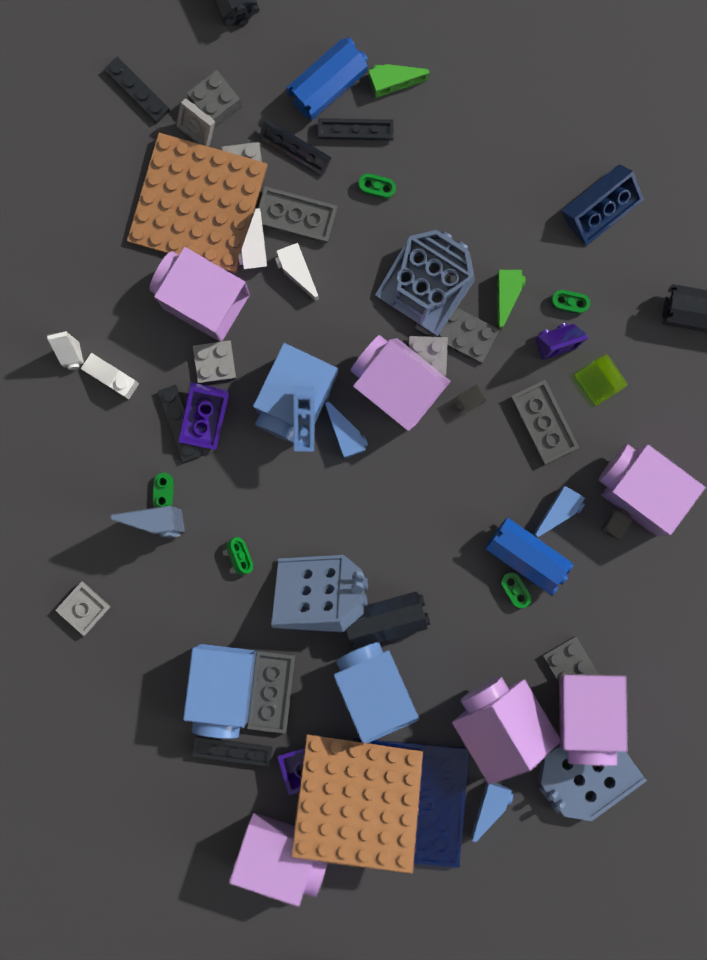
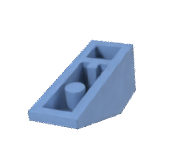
(304, 418)
(348, 436)
(563, 507)
(492, 806)

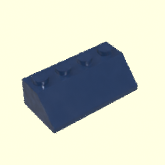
(603, 204)

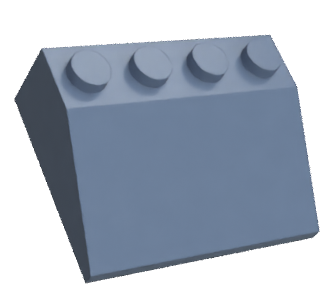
(163, 521)

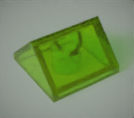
(601, 379)

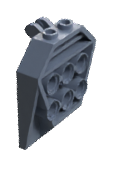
(437, 251)
(292, 587)
(570, 797)

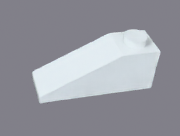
(253, 249)
(294, 266)
(66, 349)
(110, 376)

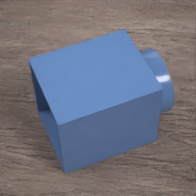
(276, 398)
(219, 690)
(374, 692)

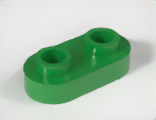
(378, 184)
(570, 300)
(163, 491)
(239, 556)
(515, 590)

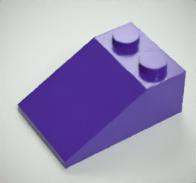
(560, 341)
(203, 416)

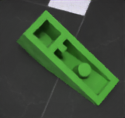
(392, 78)
(508, 289)

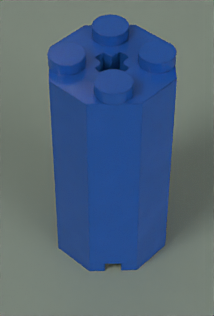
(327, 78)
(529, 556)

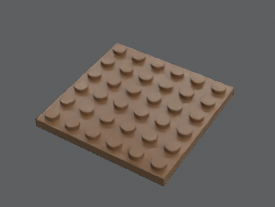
(197, 201)
(358, 804)

